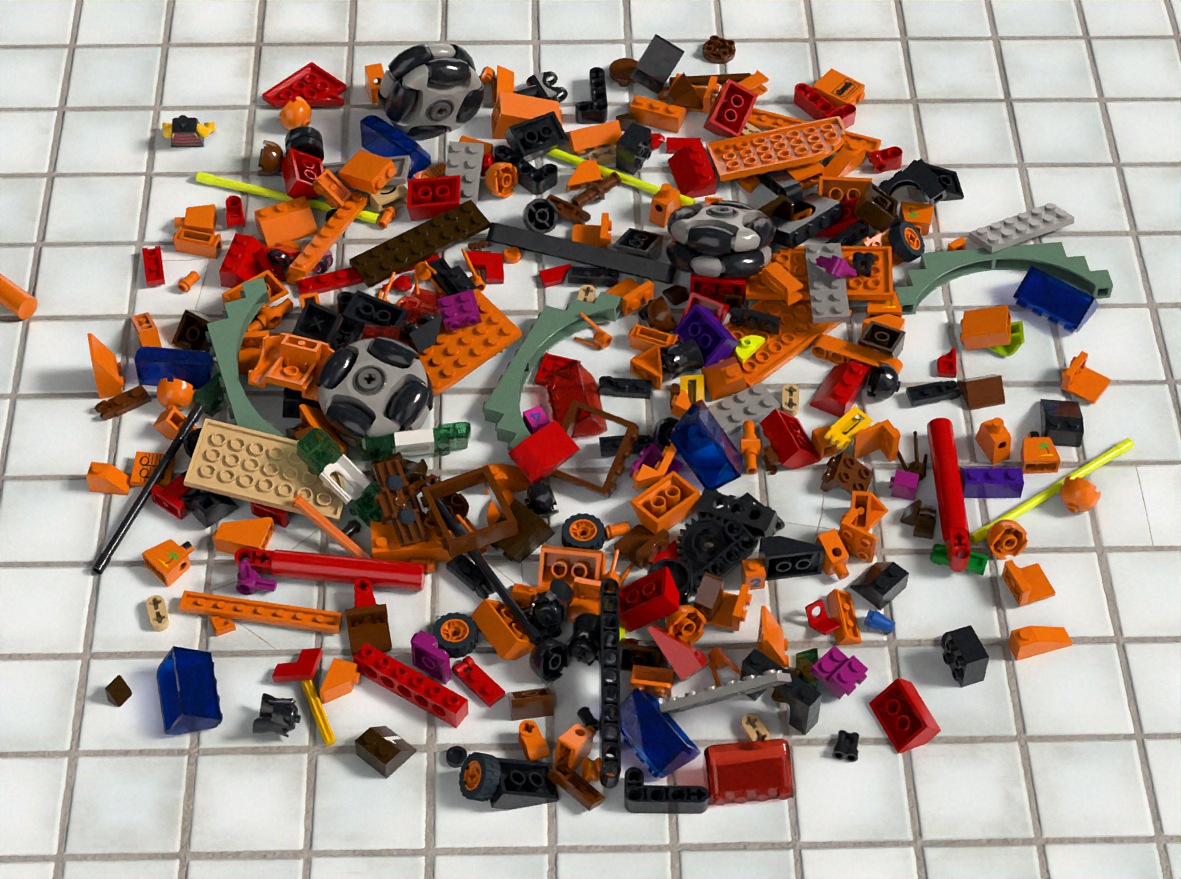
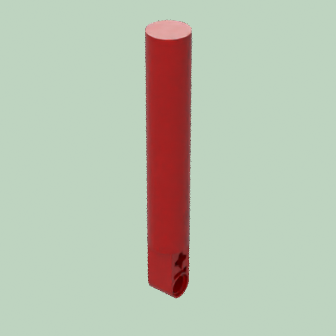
(949, 492)
(334, 568)

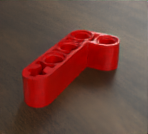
(820, 108)

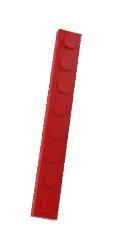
(337, 279)

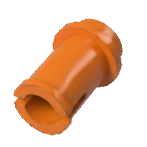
(385, 219)
(185, 284)
(616, 530)
(430, 564)

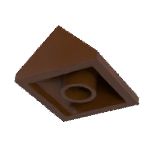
(982, 391)
(530, 703)

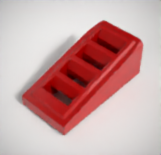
(268, 265)

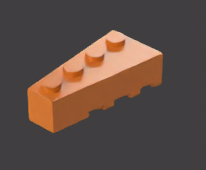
(387, 546)

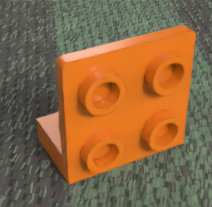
(1027, 583)

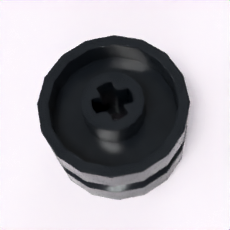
(305, 140)
(680, 574)

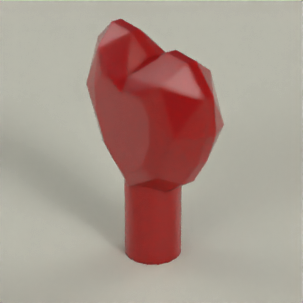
(657, 139)
(400, 284)

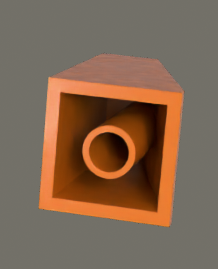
(517, 108)

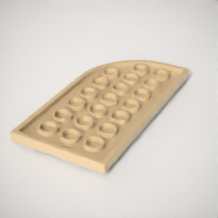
(258, 470)

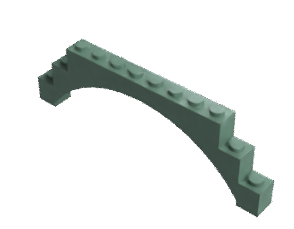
(942, 267)
(550, 329)
(226, 342)

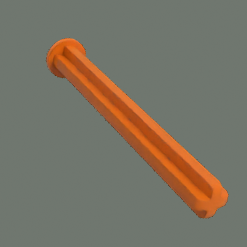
(328, 527)

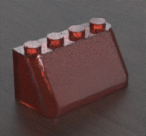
(577, 384)
(748, 772)

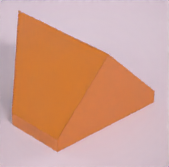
(648, 366)
(869, 508)

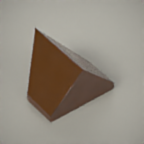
(684, 94)

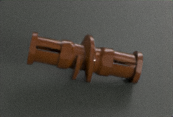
(597, 190)

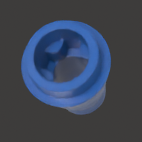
(878, 621)

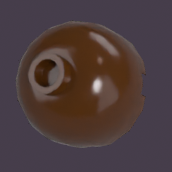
(270, 158)
(660, 316)

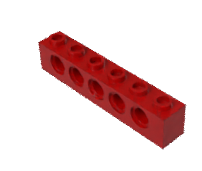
(411, 685)

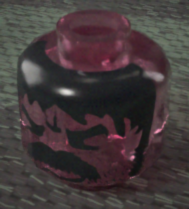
(324, 264)

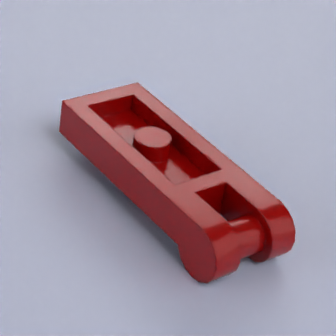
(153, 266)
(478, 681)

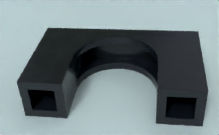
(916, 176)
(824, 214)
(801, 697)

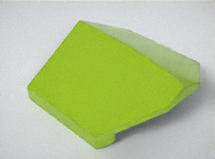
(1016, 340)

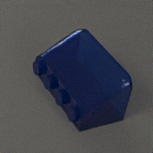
(387, 141)
(1055, 300)
(170, 363)
(706, 447)
(188, 691)
(654, 735)

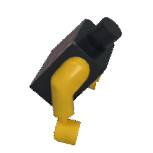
(187, 131)

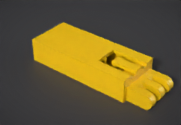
(694, 391)
(845, 428)

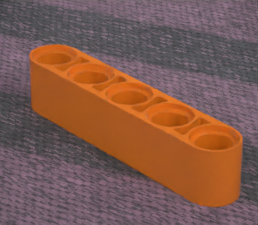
(841, 351)

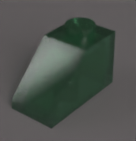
(210, 396)

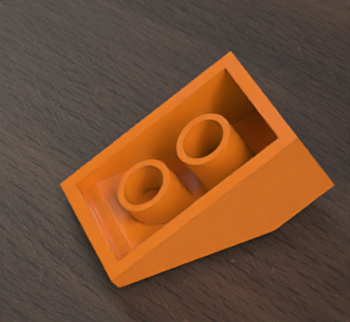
(105, 369)
(771, 639)

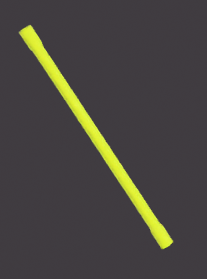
(269, 193)
(685, 201)
(1119, 449)

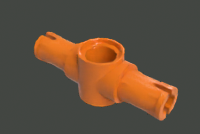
(270, 317)
(750, 447)

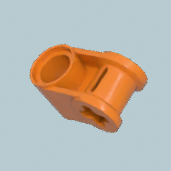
(531, 741)

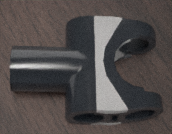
(541, 88)

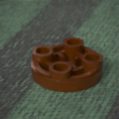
(719, 50)
(621, 70)

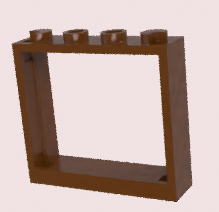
(623, 453)
(478, 538)

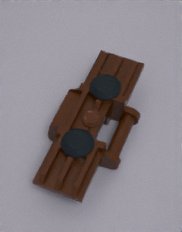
(394, 506)

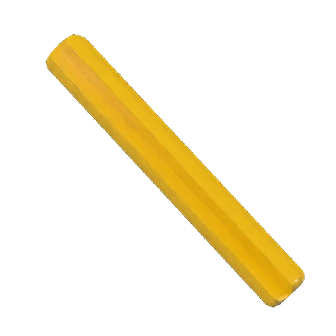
(318, 712)

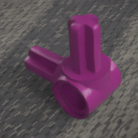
(836, 266)
(249, 580)

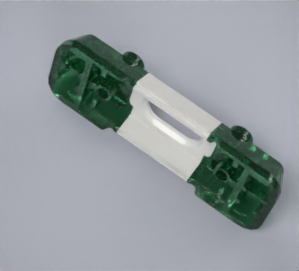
(416, 442)
(324, 457)

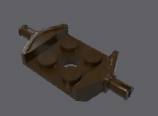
(412, 470)

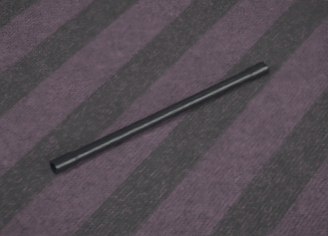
(105, 557)
(528, 627)

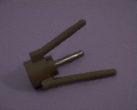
(915, 466)

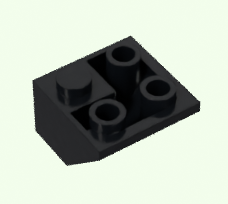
(423, 333)
(210, 507)

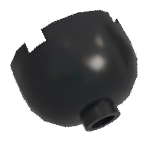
(540, 216)
(883, 381)
(661, 432)
(541, 498)
(549, 659)

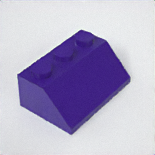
(708, 332)
(991, 481)

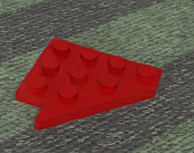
(310, 83)

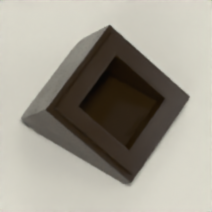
(625, 120)
(676, 294)
(732, 300)
(911, 512)
(118, 691)

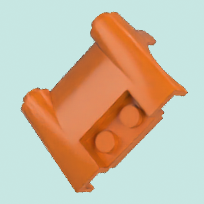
(290, 363)

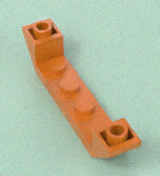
(648, 476)

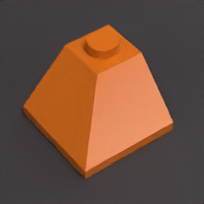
(724, 378)

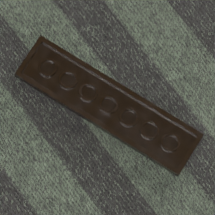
(419, 243)

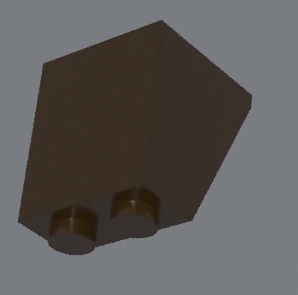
(531, 533)

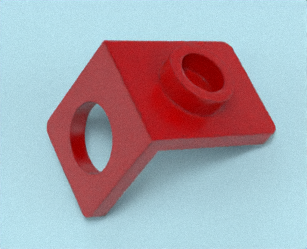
(821, 622)

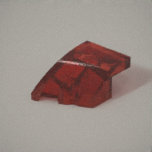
(421, 304)

